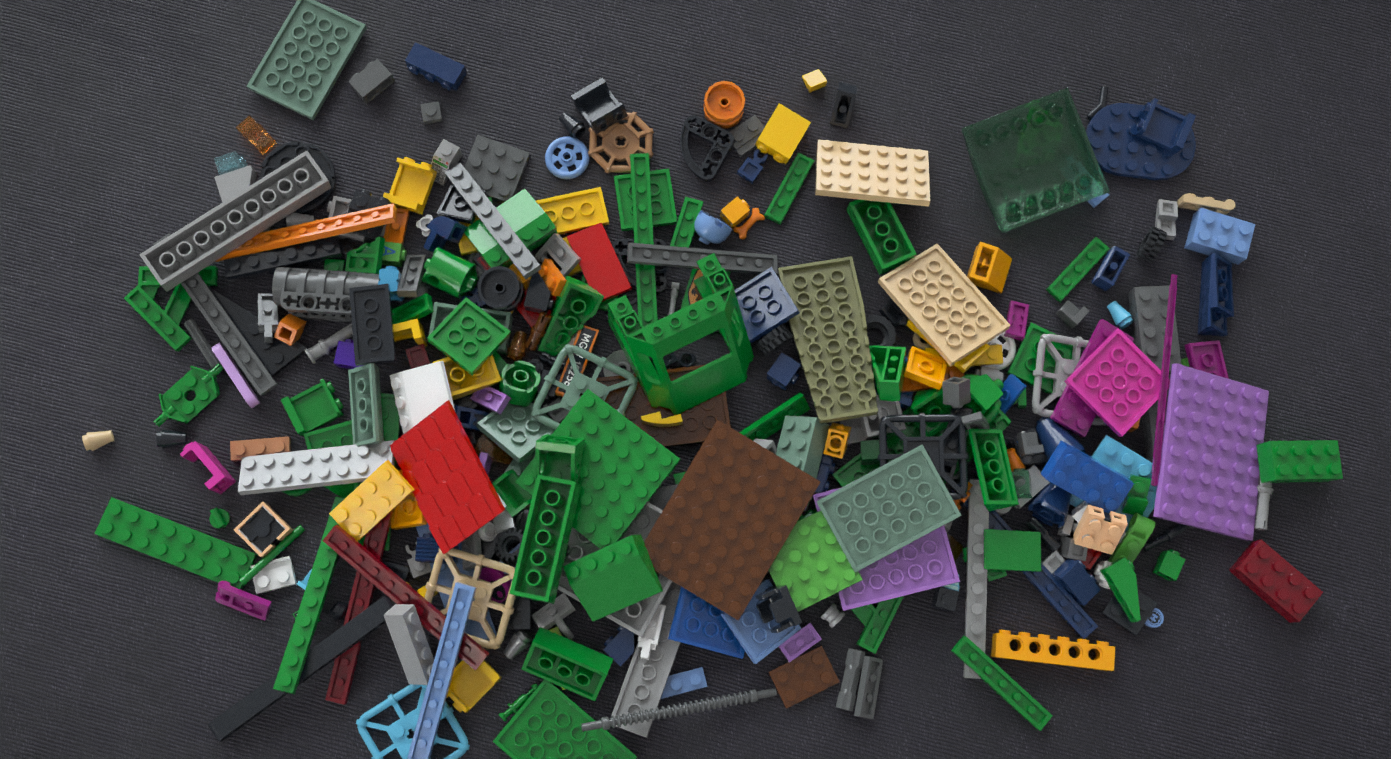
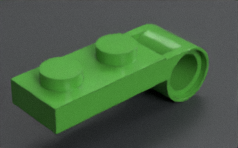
(1136, 536)

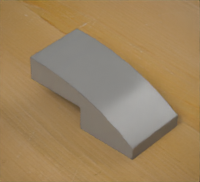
(1166, 216)

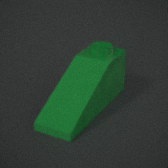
(1123, 583)

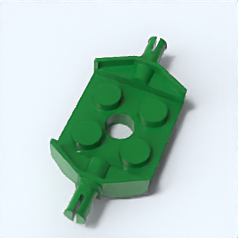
(175, 402)

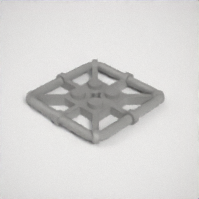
(1063, 370)

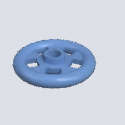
(551, 159)

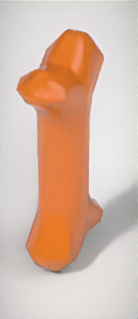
(742, 230)

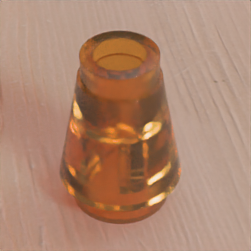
(517, 348)

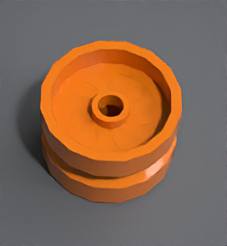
(724, 104)

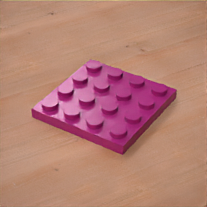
(1117, 382)

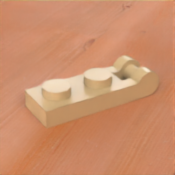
(1191, 202)

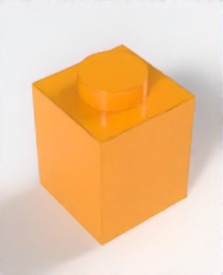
(735, 212)

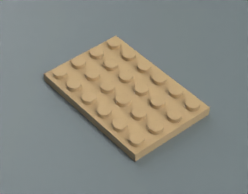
(872, 173)
(943, 304)

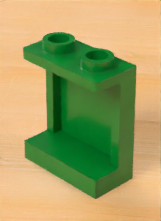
(313, 407)

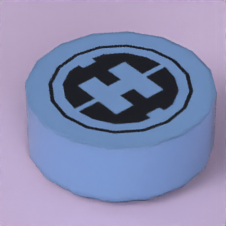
(1155, 619)

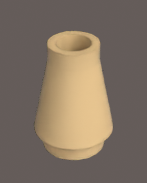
(95, 440)

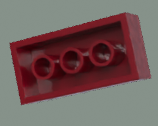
(1276, 581)

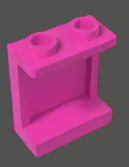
(221, 478)

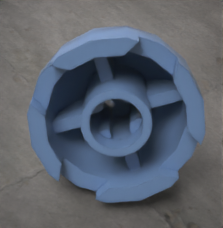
(711, 229)

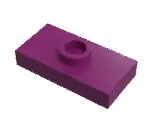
(1017, 319)

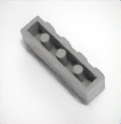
(410, 643)

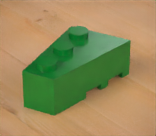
(888, 370)

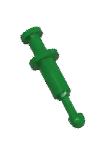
(517, 703)

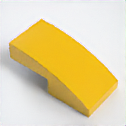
(655, 420)

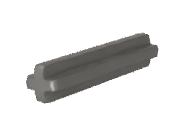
(201, 342)

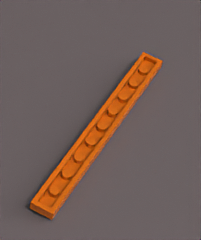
(316, 230)

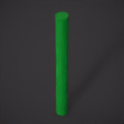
(271, 555)

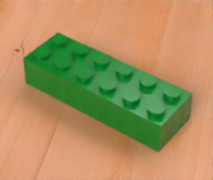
(545, 539)

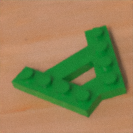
(166, 321)
(876, 622)

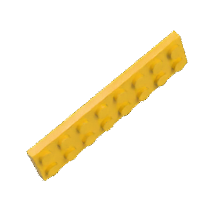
(567, 212)

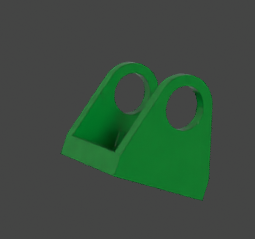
(559, 444)

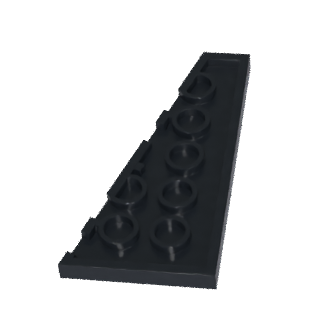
(273, 355)

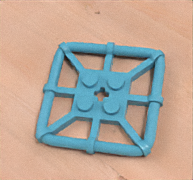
(400, 729)

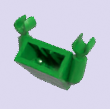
(985, 395)

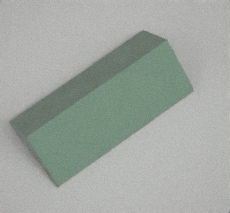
(366, 405)

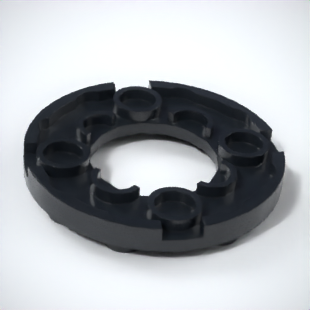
(289, 151)

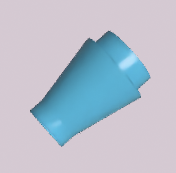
(1120, 316)

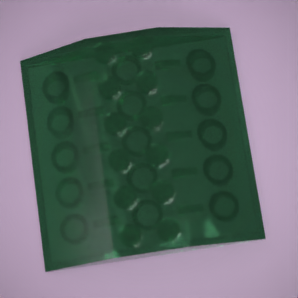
(1034, 160)

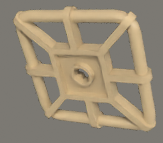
(482, 595)

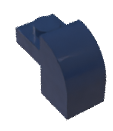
(443, 230)

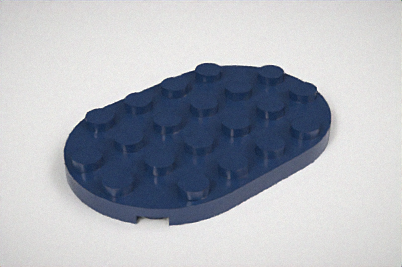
(1126, 155)

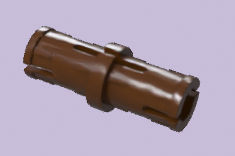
(538, 331)

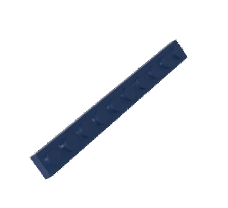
(1050, 588)

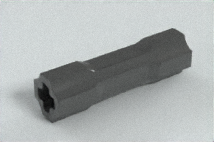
(853, 666)

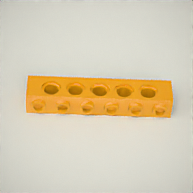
(1104, 653)

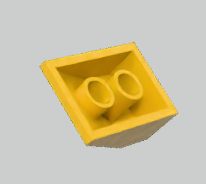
(463, 383)

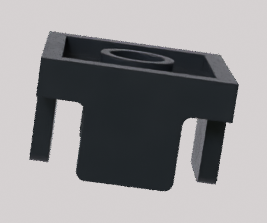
(778, 607)

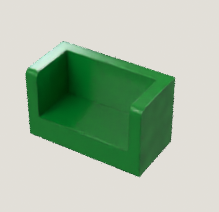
(511, 493)

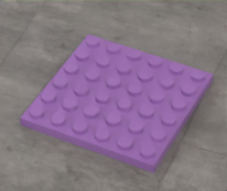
(909, 570)

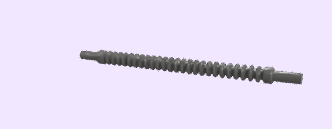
(605, 722)

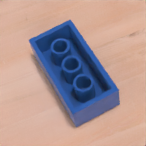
(1086, 478)

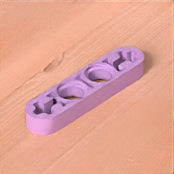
(235, 375)

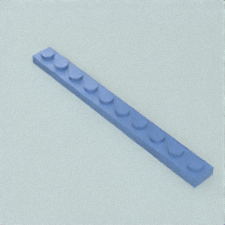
(442, 671)

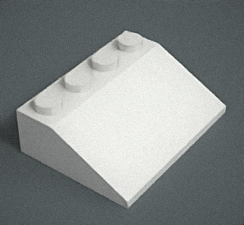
(420, 392)

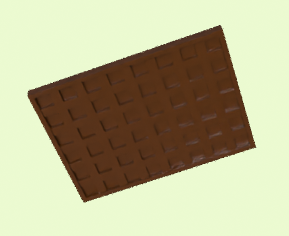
(728, 519)

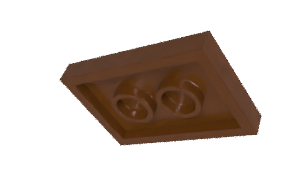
(803, 677)

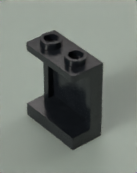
(598, 106)

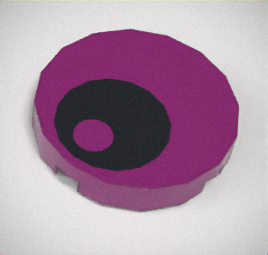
(500, 592)

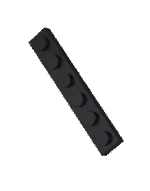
(282, 257)

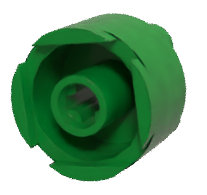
(520, 382)

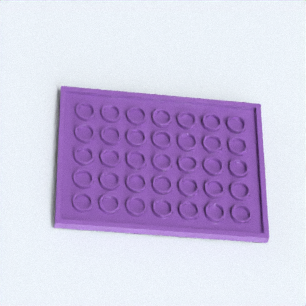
(1211, 453)

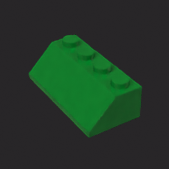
(567, 664)

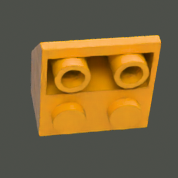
(989, 267)

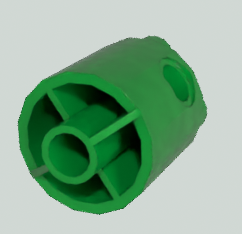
(450, 273)

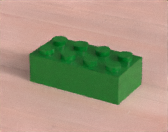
(881, 234)
(1299, 461)

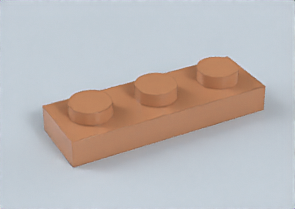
(259, 447)

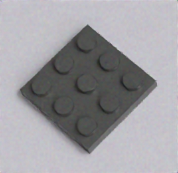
(496, 167)

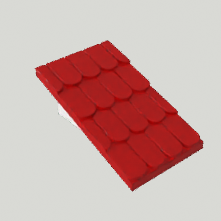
(447, 477)

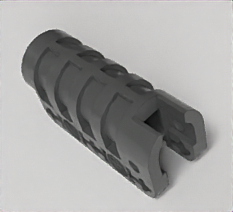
(317, 289)

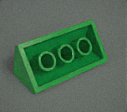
(993, 468)

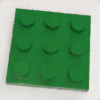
(661, 199)
(469, 336)
(1026, 356)

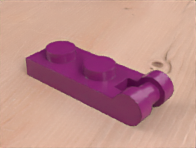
(242, 600)

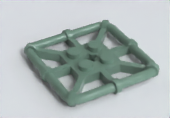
(580, 384)

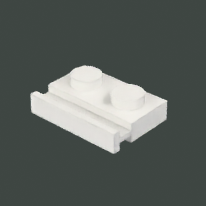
(275, 575)

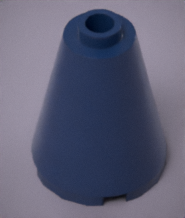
(1051, 434)
(1051, 505)

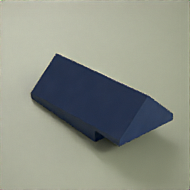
(1215, 296)

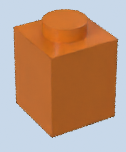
(290, 329)

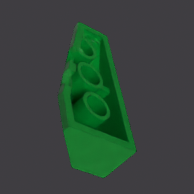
(569, 314)

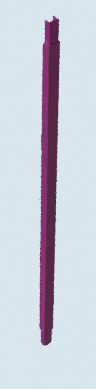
(1164, 380)

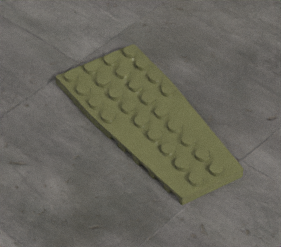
(832, 337)

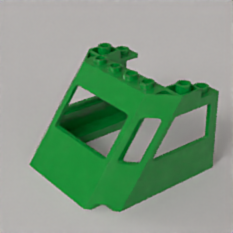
(713, 312)

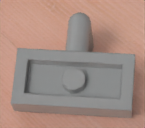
(554, 614)

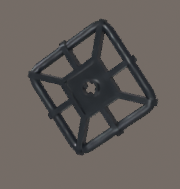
(932, 445)

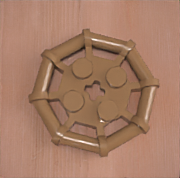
(617, 152)

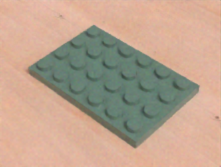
(307, 57)
(888, 508)

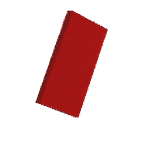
(599, 261)

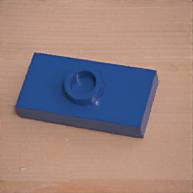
(1012, 389)

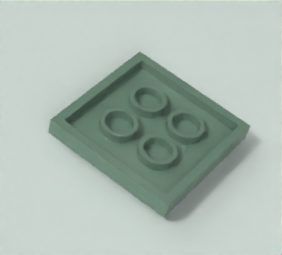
(514, 430)

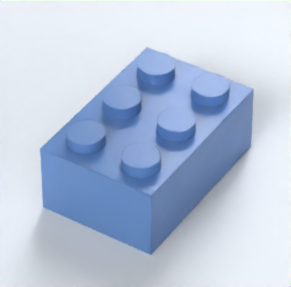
(1219, 234)

